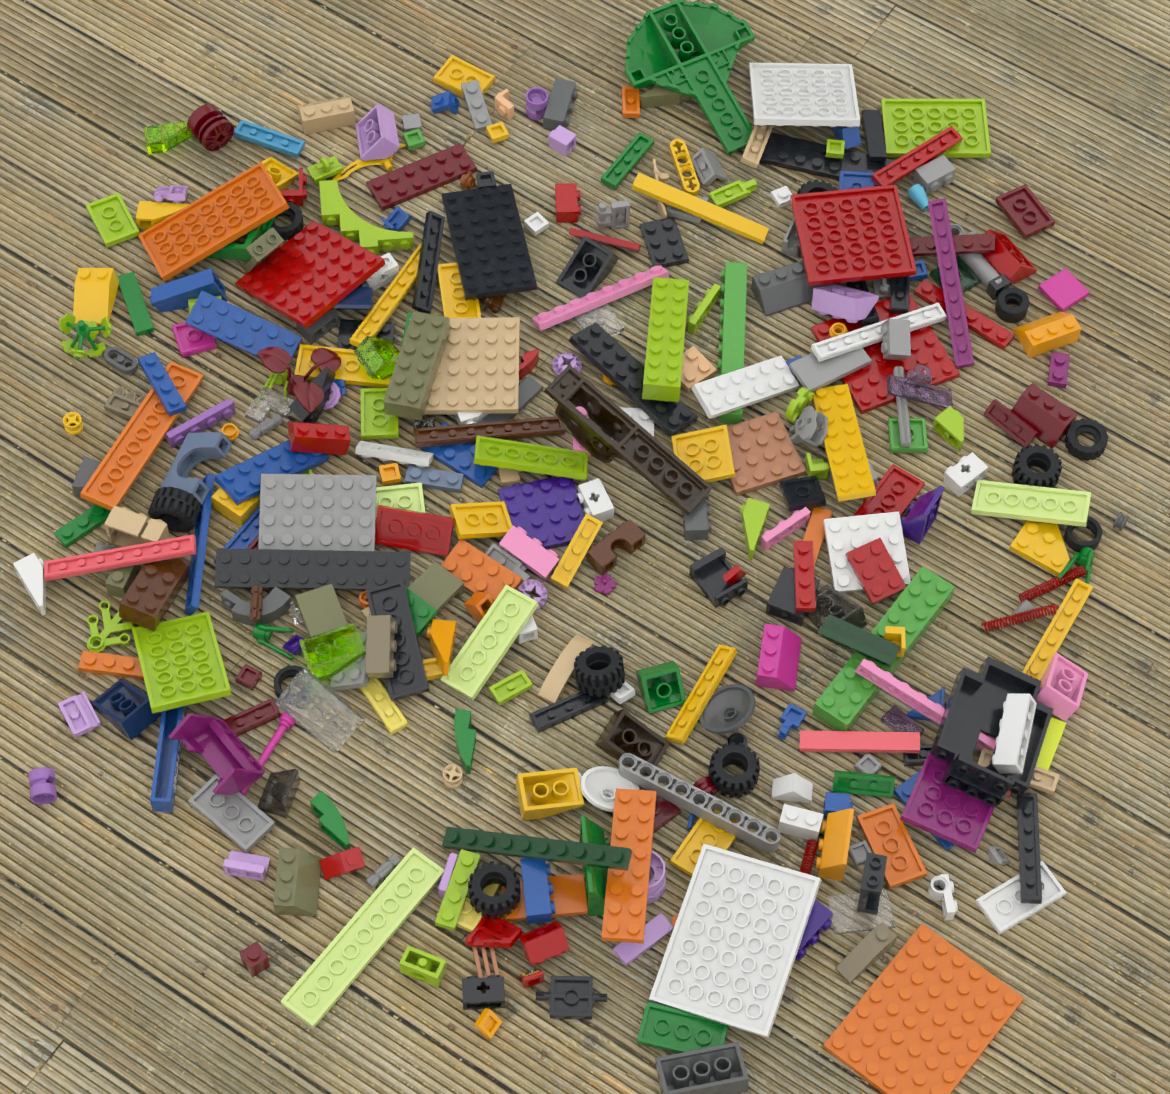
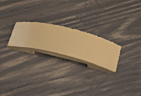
(563, 669)

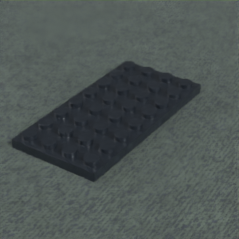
(488, 242)

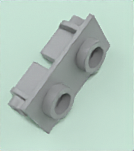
(882, 287)

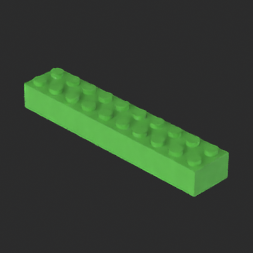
(916, 611)

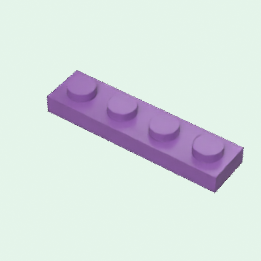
(201, 422)

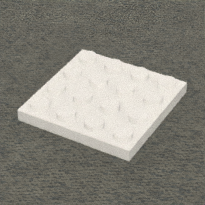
(851, 532)

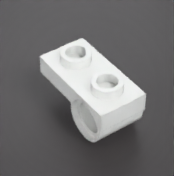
(949, 905)

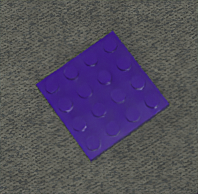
(545, 509)

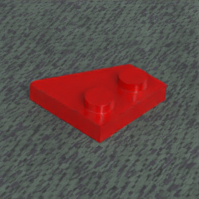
(493, 933)

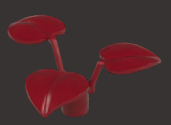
(310, 394)

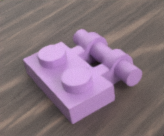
(176, 193)

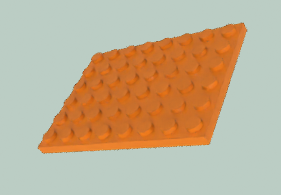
(923, 1019)

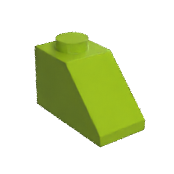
(951, 427)

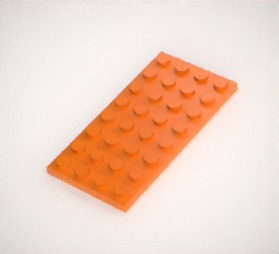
(213, 221)

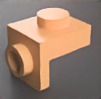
(503, 105)

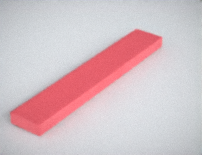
(860, 741)

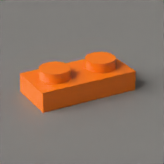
(630, 102)

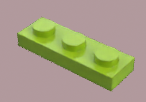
(703, 308)

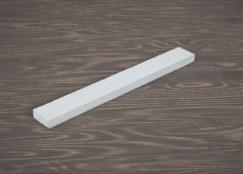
(872, 334)

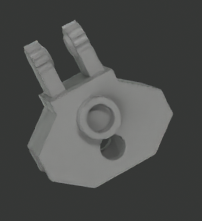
(808, 427)

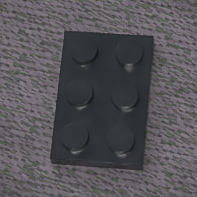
(664, 243)
(348, 328)

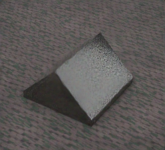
(280, 792)

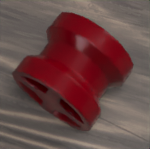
(705, 785)

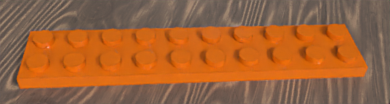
(138, 442)

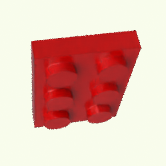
(876, 571)

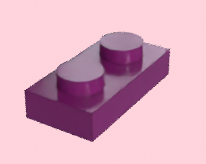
(1058, 369)

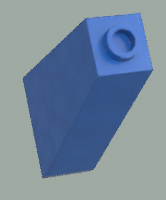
(176, 293)

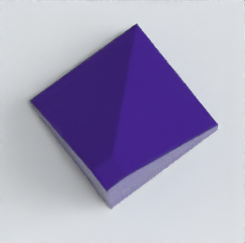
(293, 645)

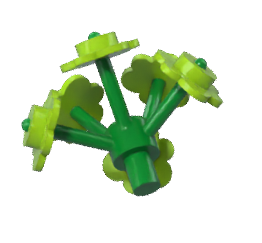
(84, 330)

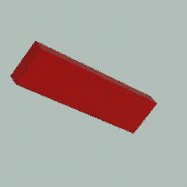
(605, 239)

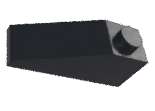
(324, 381)

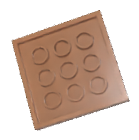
(762, 454)

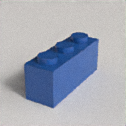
(537, 890)

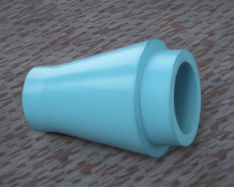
(918, 196)

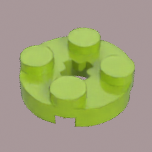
(797, 405)

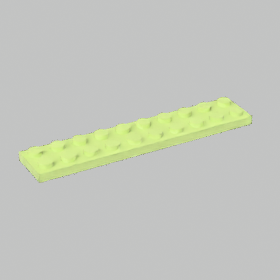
(362, 938)

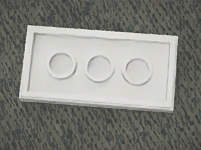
(1003, 903)

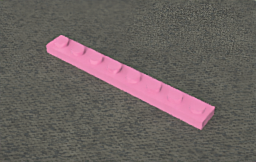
(596, 299)
(912, 698)

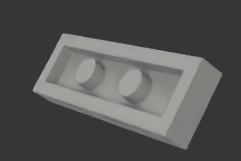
(476, 105)

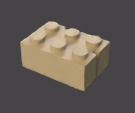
(130, 528)

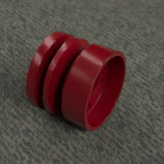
(210, 127)

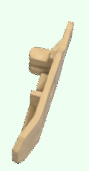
(664, 178)

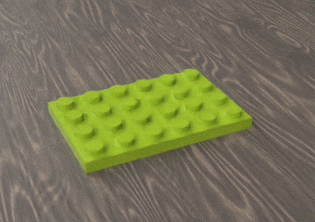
(915, 121)
(181, 662)

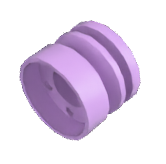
(657, 878)

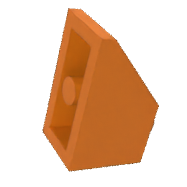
(478, 605)

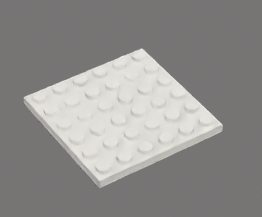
(803, 94)

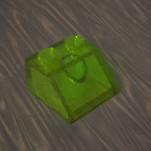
(377, 357)

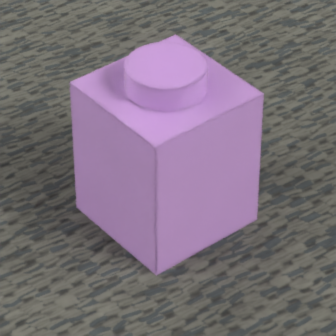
(562, 140)

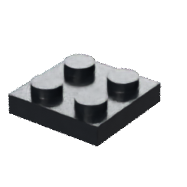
(802, 493)

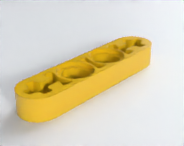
(686, 167)

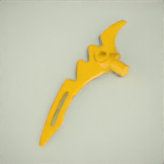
(360, 163)

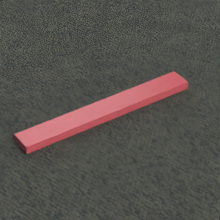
(120, 557)

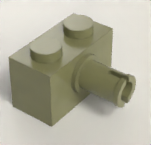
(120, 579)

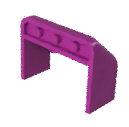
(221, 750)

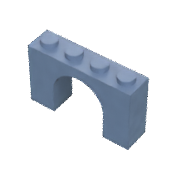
(195, 449)

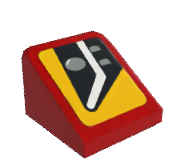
(532, 978)

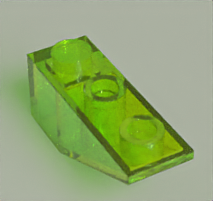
(165, 136)

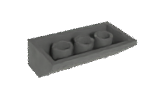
(782, 288)
(703, 1071)

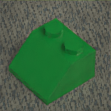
(661, 686)

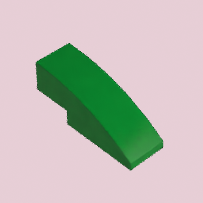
(464, 738)
(330, 820)

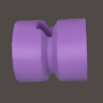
(536, 103)
(42, 785)

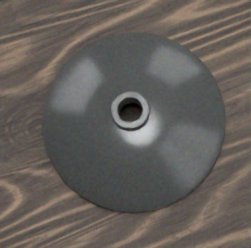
(728, 709)

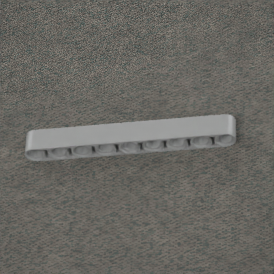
(703, 810)

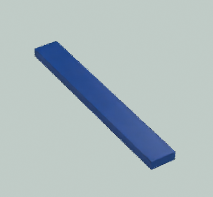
(197, 559)

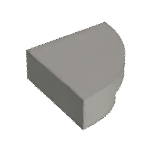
(1024, 606)

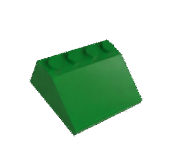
(594, 877)

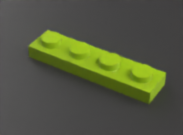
(457, 890)

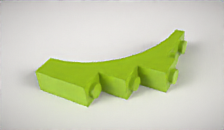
(373, 238)

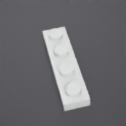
(398, 454)

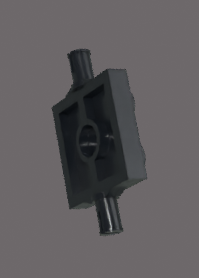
(571, 997)

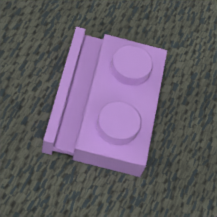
(79, 714)

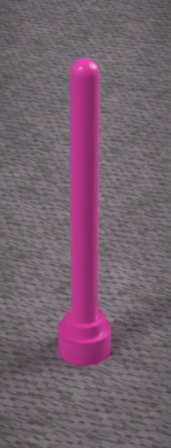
(285, 723)

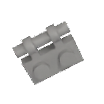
(618, 213)

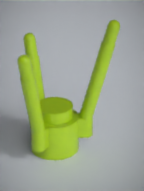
(277, 379)

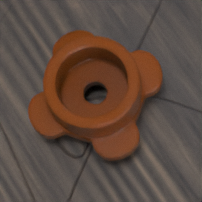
(467, 181)

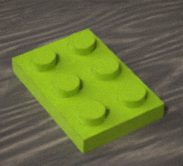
(112, 220)
(374, 421)

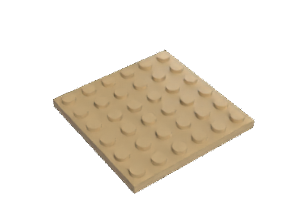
(478, 368)

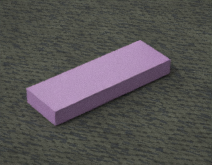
(655, 931)

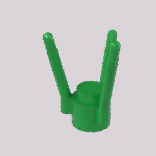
(1085, 559)
(263, 632)

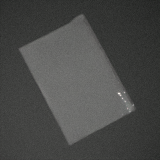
(847, 918)

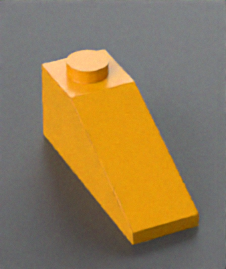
(442, 640)

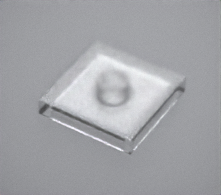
(604, 317)

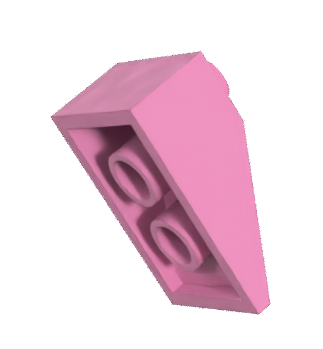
(1062, 687)

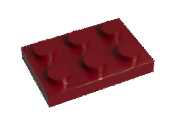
(1025, 211)

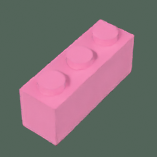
(529, 552)

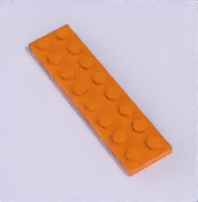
(628, 890)

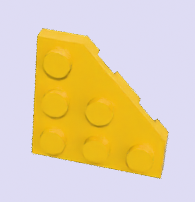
(1042, 545)

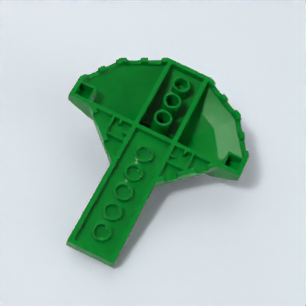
(692, 53)

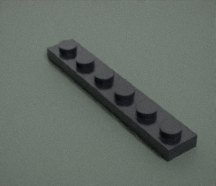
(428, 262)
(1029, 848)

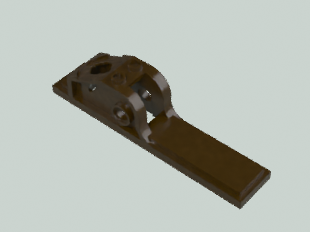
(635, 443)

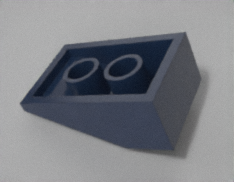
(126, 708)

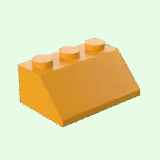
(1048, 333)
(835, 844)

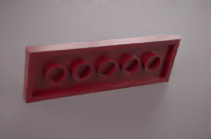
(420, 176)

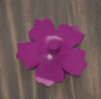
(604, 584)

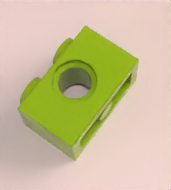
(423, 966)

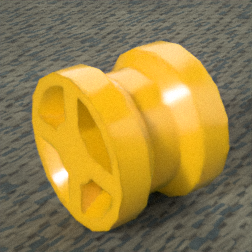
(75, 419)

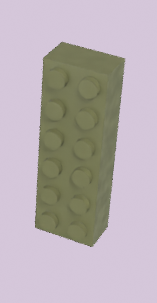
(417, 365)

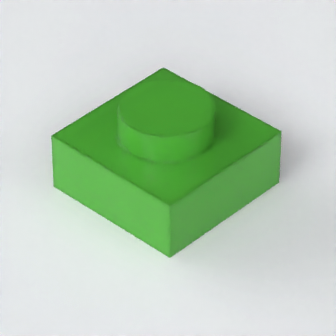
(414, 139)

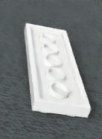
(745, 387)

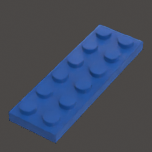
(239, 326)
(244, 479)

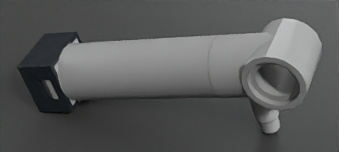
(981, 267)

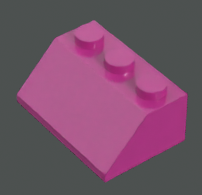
(778, 658)

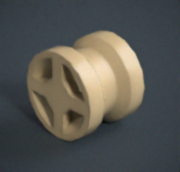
(450, 772)

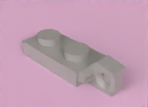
(507, 561)

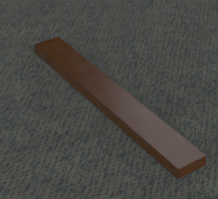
(501, 430)

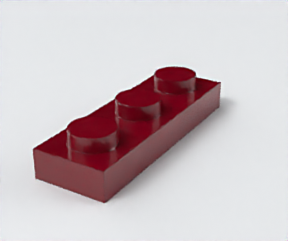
(1010, 423)

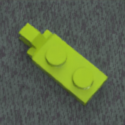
(732, 192)

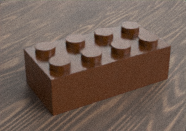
(154, 592)

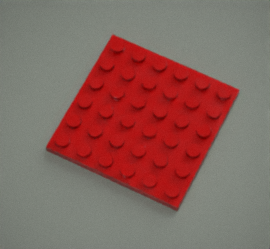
(852, 235)
(310, 274)
(869, 383)

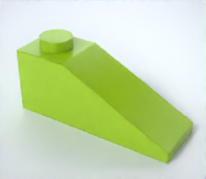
(754, 517)

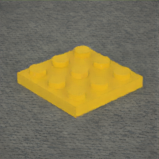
(706, 452)

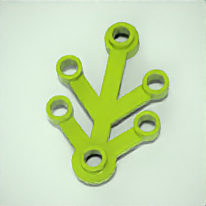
(110, 626)

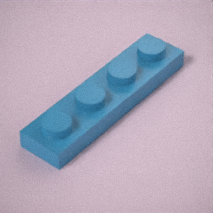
(269, 138)

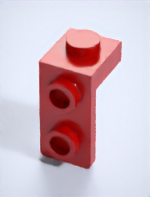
(297, 196)

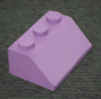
(377, 134)
(843, 302)

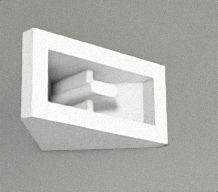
(792, 788)

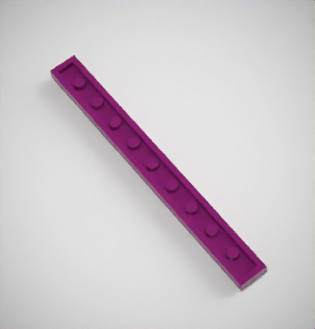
(951, 283)

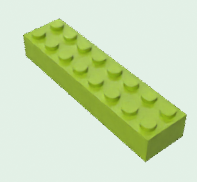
(665, 339)

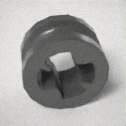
(1120, 521)

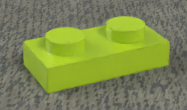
(510, 687)

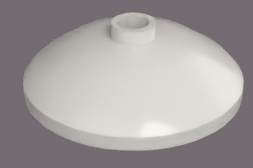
(600, 785)

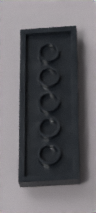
(410, 672)

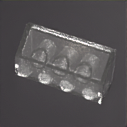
(320, 710)

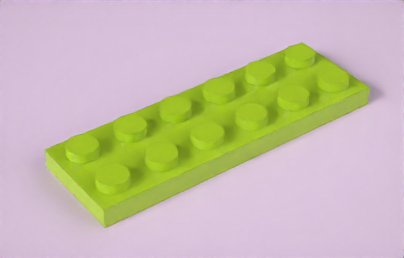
(531, 458)

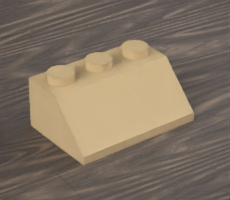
(326, 114)

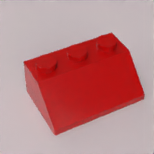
(1009, 259)
(318, 438)

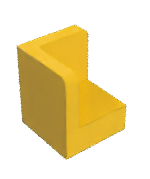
(897, 636)

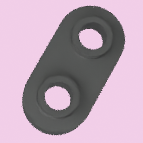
(122, 360)

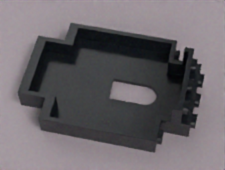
(976, 707)

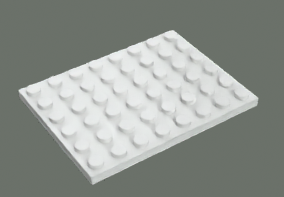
(735, 940)

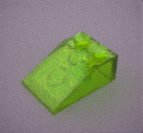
(332, 651)

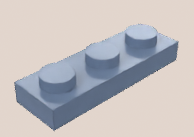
(435, 478)

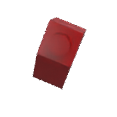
(342, 863)

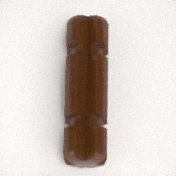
(256, 603)

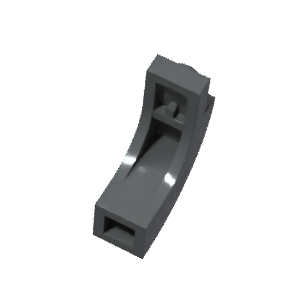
(273, 606)

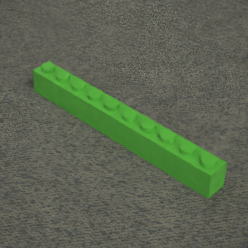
(733, 327)

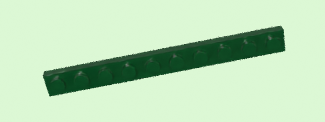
(537, 848)

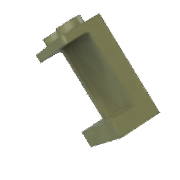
(261, 249)
(437, 586)
(320, 610)

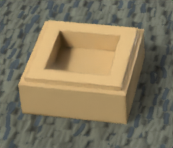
(508, 476)

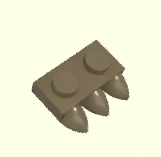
(123, 405)

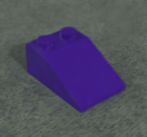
(921, 515)

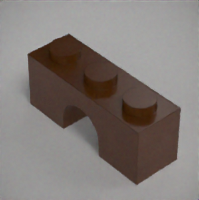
(625, 536)

